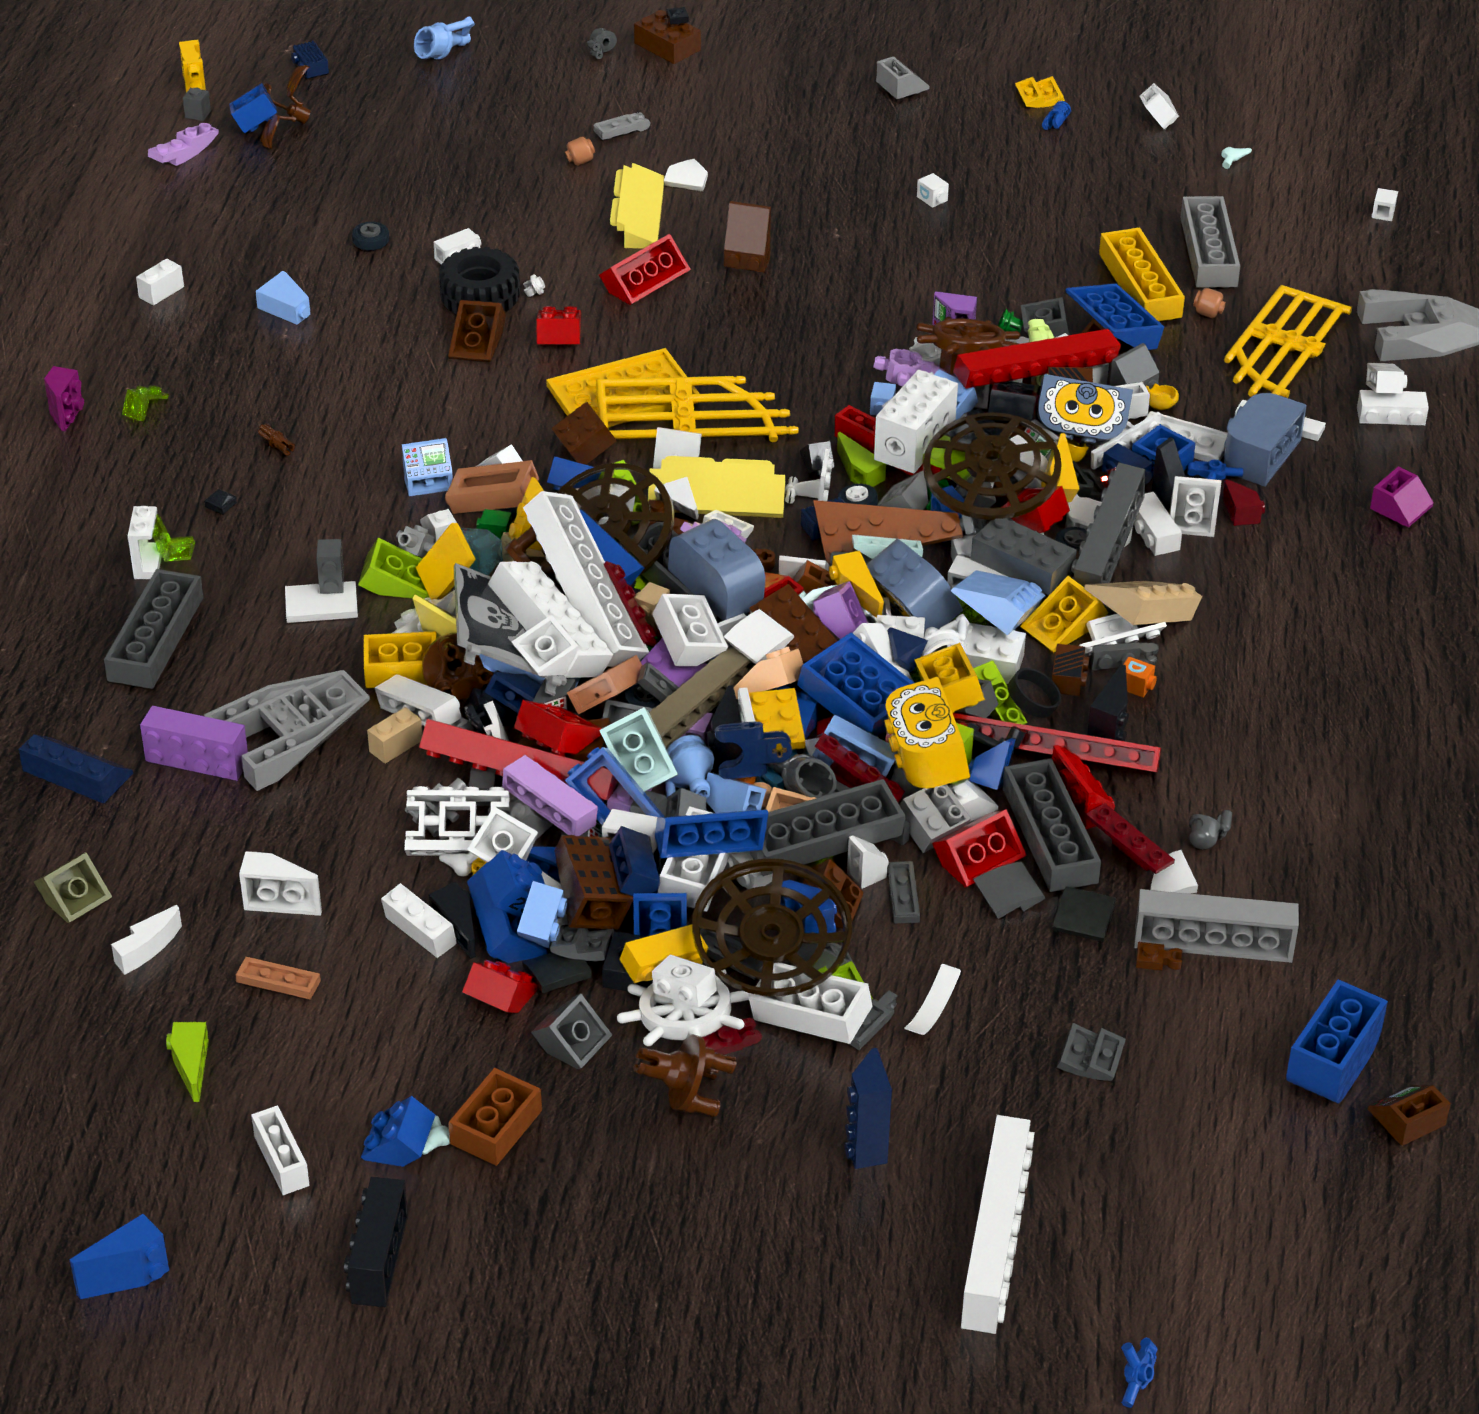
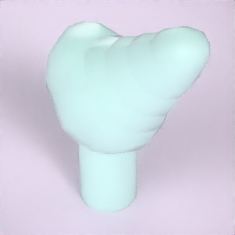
(1233, 154)
(437, 1137)

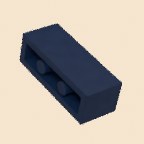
(634, 862)

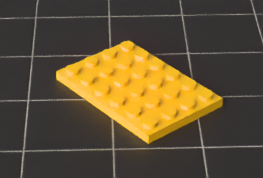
(580, 386)

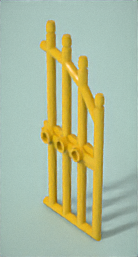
(1289, 340)
(683, 407)

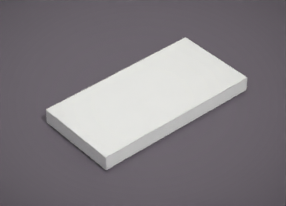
(1208, 440)

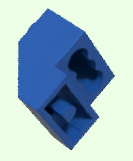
(827, 909)

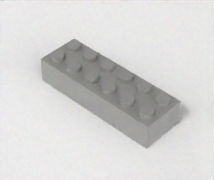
(1210, 242)
(1218, 925)

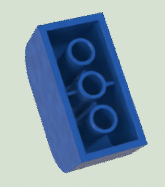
(1337, 1042)

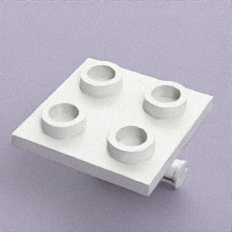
(675, 443)
(812, 488)

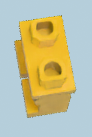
(192, 65)

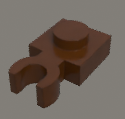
(1154, 956)

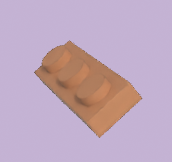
(278, 978)

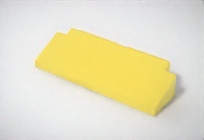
(639, 205)
(728, 486)

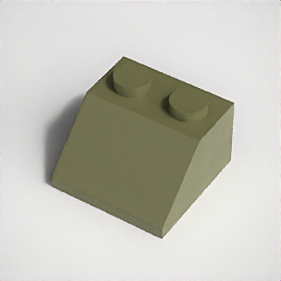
(73, 888)

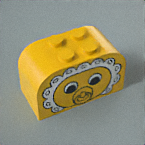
(925, 735)

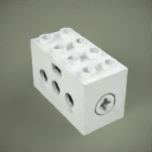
(913, 420)

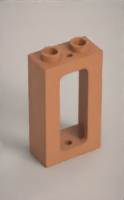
(489, 486)
(605, 685)

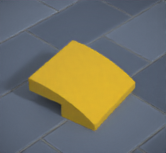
(1040, 93)

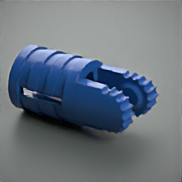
(1056, 115)

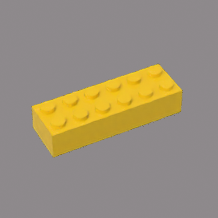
(1141, 273)

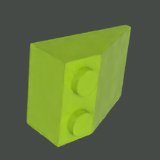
(392, 572)

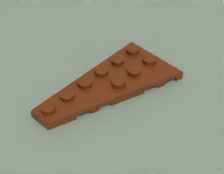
(842, 520)

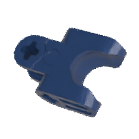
(757, 748)

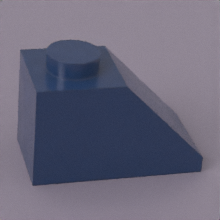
(512, 689)

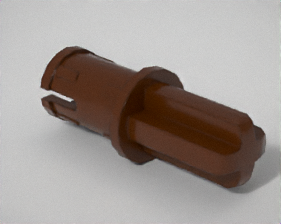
(276, 439)

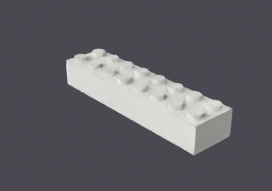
(582, 573)
(997, 1224)

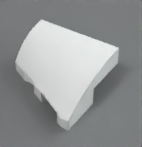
(1175, 877)

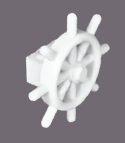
(686, 993)

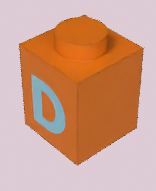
(1139, 676)

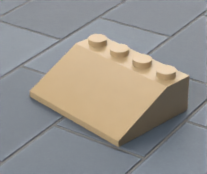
(1148, 601)

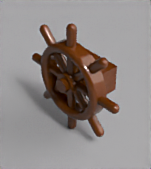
(962, 337)

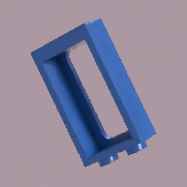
(601, 757)

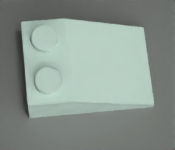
(640, 749)

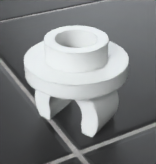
(534, 285)

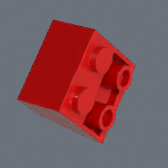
(500, 986)

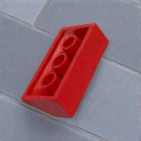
(645, 271)

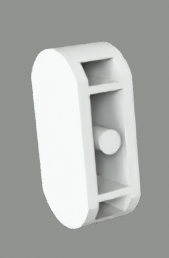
(1082, 514)

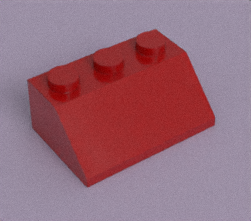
(555, 727)
(1081, 785)
(980, 847)

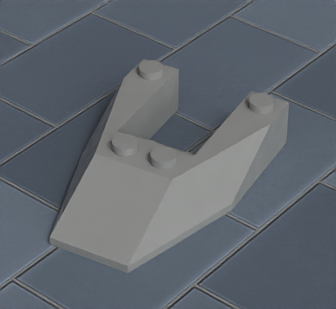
(1431, 328)
(302, 715)

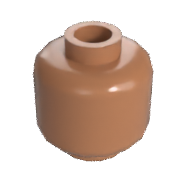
(580, 151)
(1209, 302)

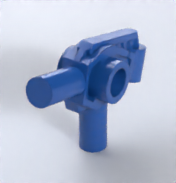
(1213, 470)
(1139, 1369)

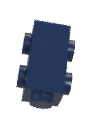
(1123, 455)

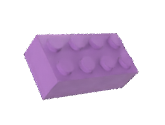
(194, 742)

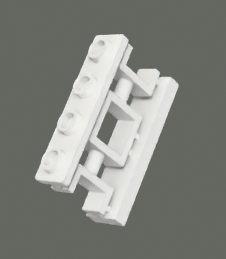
(450, 799)

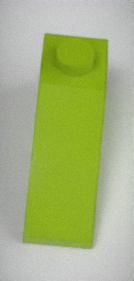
(189, 1053)

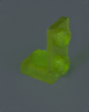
(137, 401)
(171, 548)

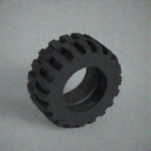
(479, 276)

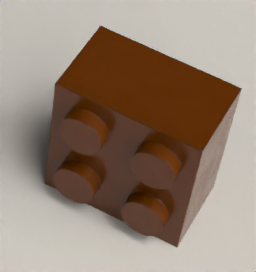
(584, 434)

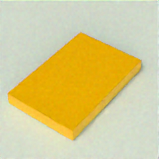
(438, 564)

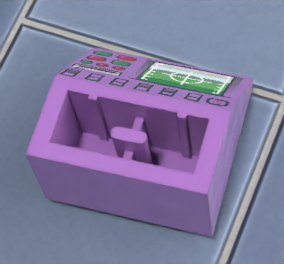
(953, 306)

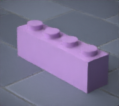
(549, 796)

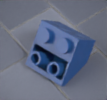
(399, 1133)

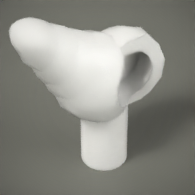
(459, 862)

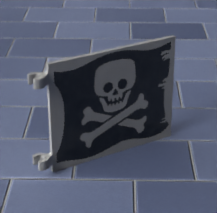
(488, 625)

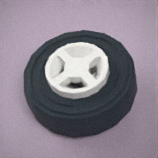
(859, 494)

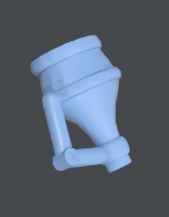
(438, 39)
(692, 764)

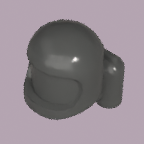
(601, 41)
(1207, 830)

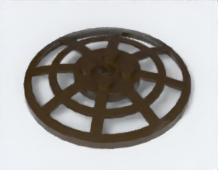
(992, 471)
(618, 512)
(772, 917)

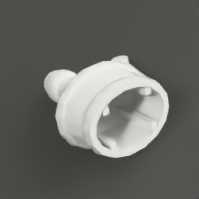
(946, 635)

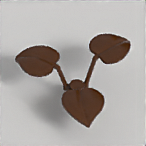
(295, 111)

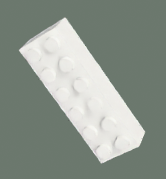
(534, 598)

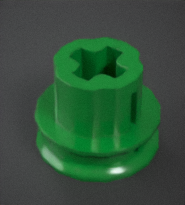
(1009, 319)

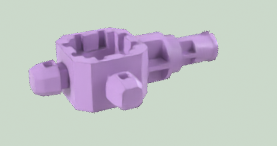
(903, 365)

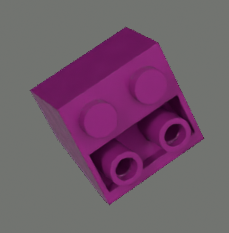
(63, 395)
(1401, 497)

